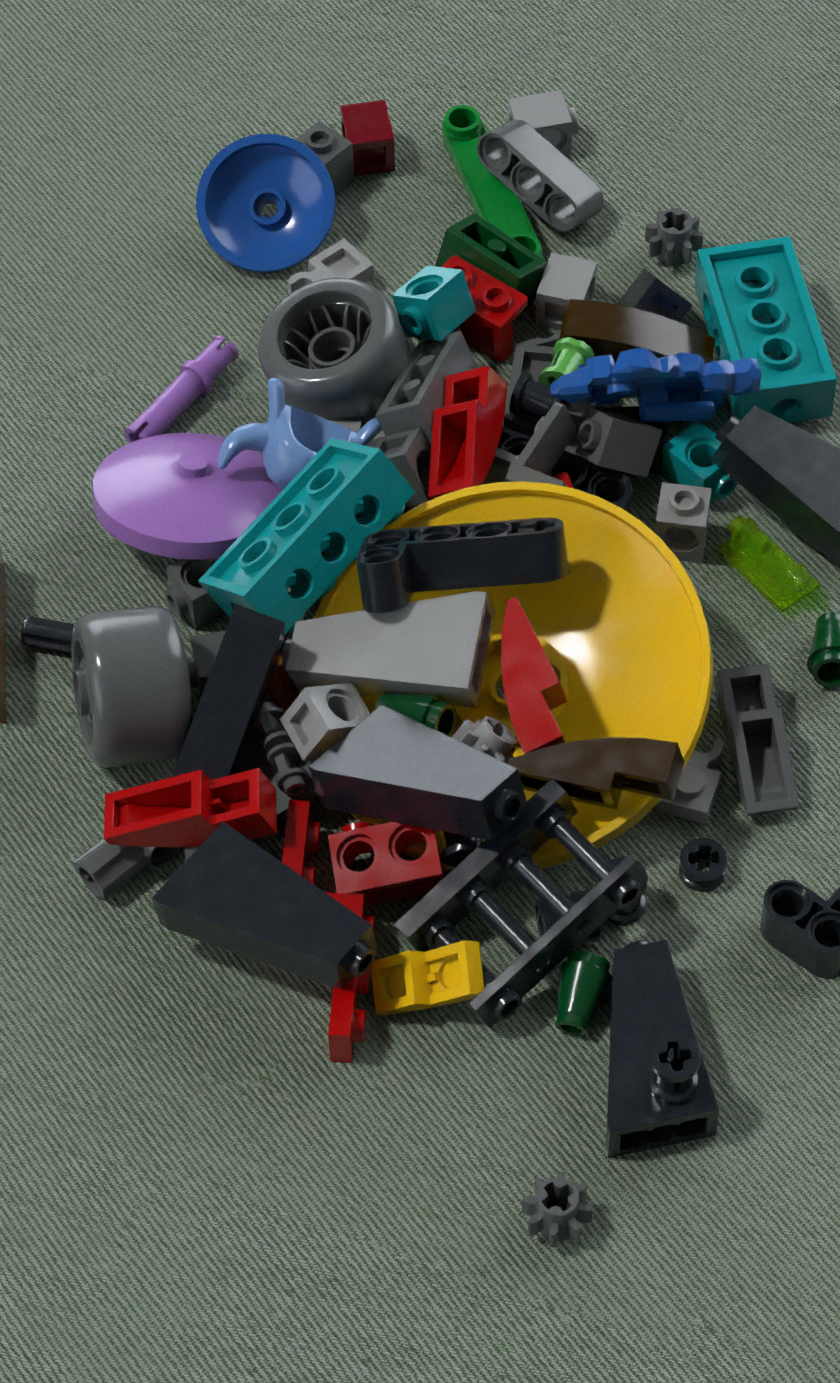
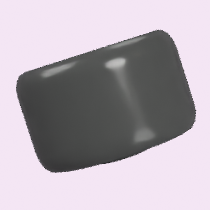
(335, 348)
(131, 685)

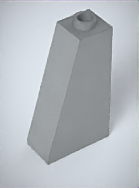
(416, 650)

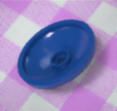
(259, 173)

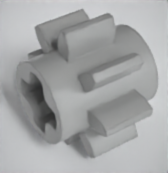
(488, 737)

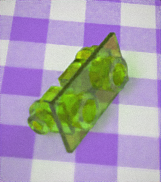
(766, 564)

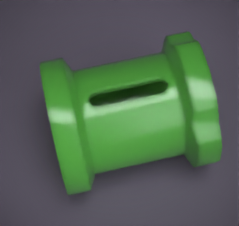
(567, 356)

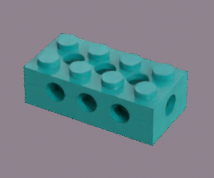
(766, 280)
(305, 519)

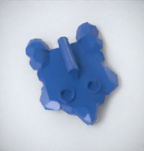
(665, 388)

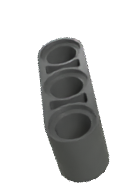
(540, 175)

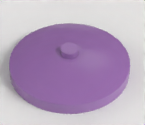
(175, 499)

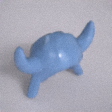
(289, 437)

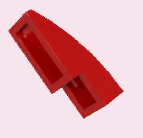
(466, 430)
(529, 682)
(189, 809)

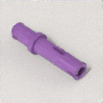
(194, 380)

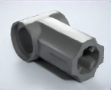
(110, 866)

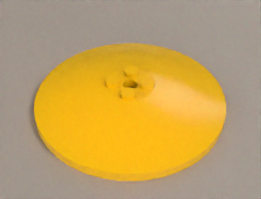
(615, 630)

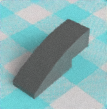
(756, 739)

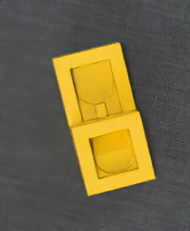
(427, 978)

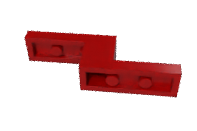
(346, 1021)

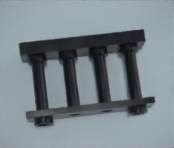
(471, 889)

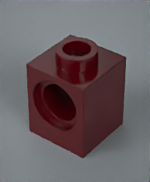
(371, 134)

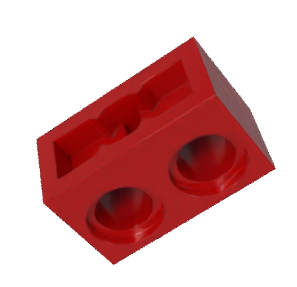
(389, 874)

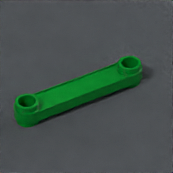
(487, 194)

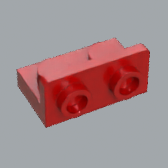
(496, 308)

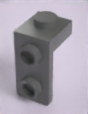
(544, 448)

